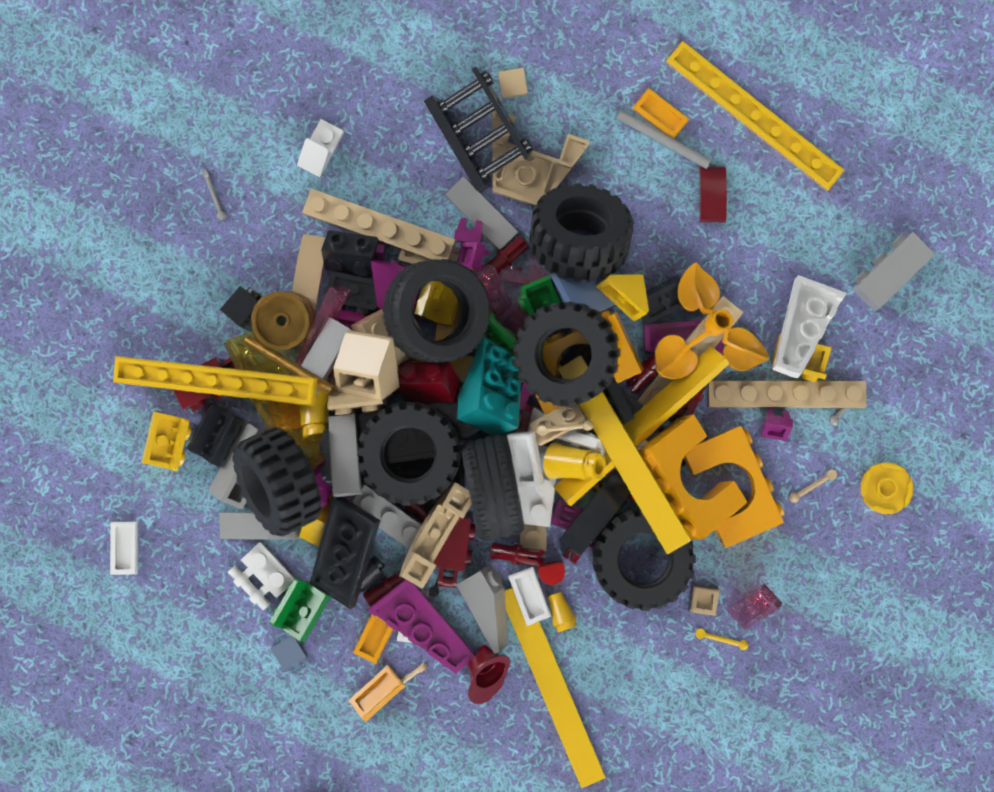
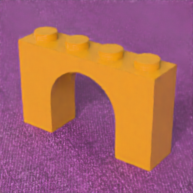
(628, 361)
(664, 458)
(761, 510)

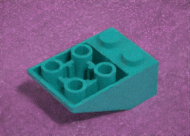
(491, 391)

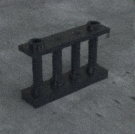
(467, 152)

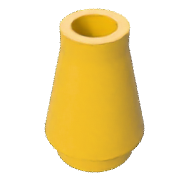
(562, 614)

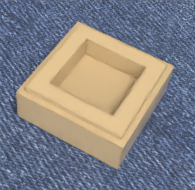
(512, 83)
(704, 600)

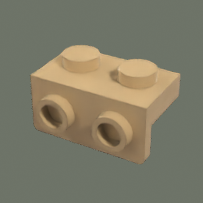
(562, 416)

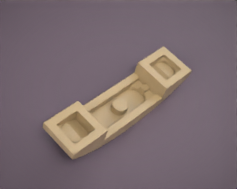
(309, 269)
(433, 534)

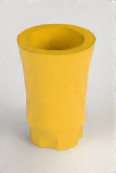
(315, 418)
(571, 462)

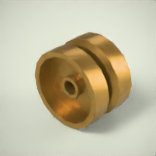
(267, 322)

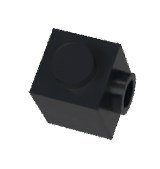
(241, 305)

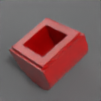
(552, 572)

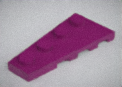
(416, 617)

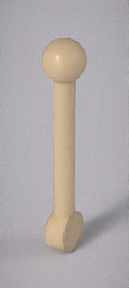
(543, 429)
(831, 474)
(422, 667)

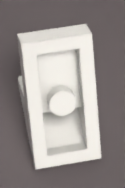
(319, 148)
(582, 440)

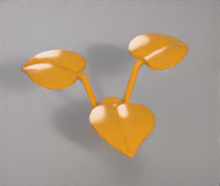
(701, 292)

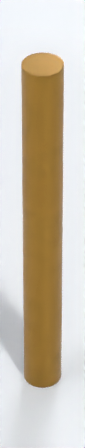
(287, 364)

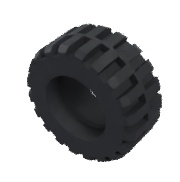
(575, 254)
(532, 365)
(277, 481)
(409, 490)
(622, 589)

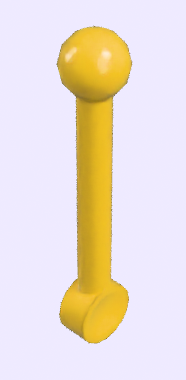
(700, 634)

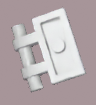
(267, 570)

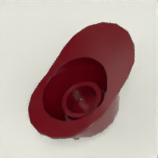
(486, 674)

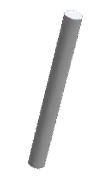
(663, 139)

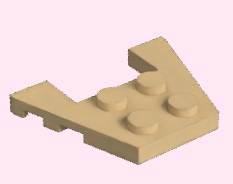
(532, 179)

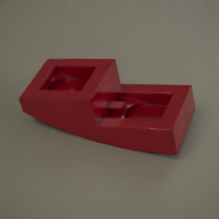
(713, 195)

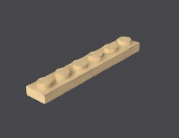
(372, 223)
(660, 382)
(787, 394)

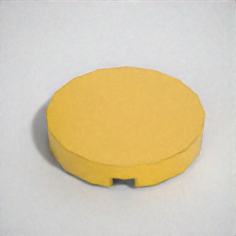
(879, 491)

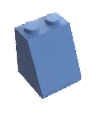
(582, 292)

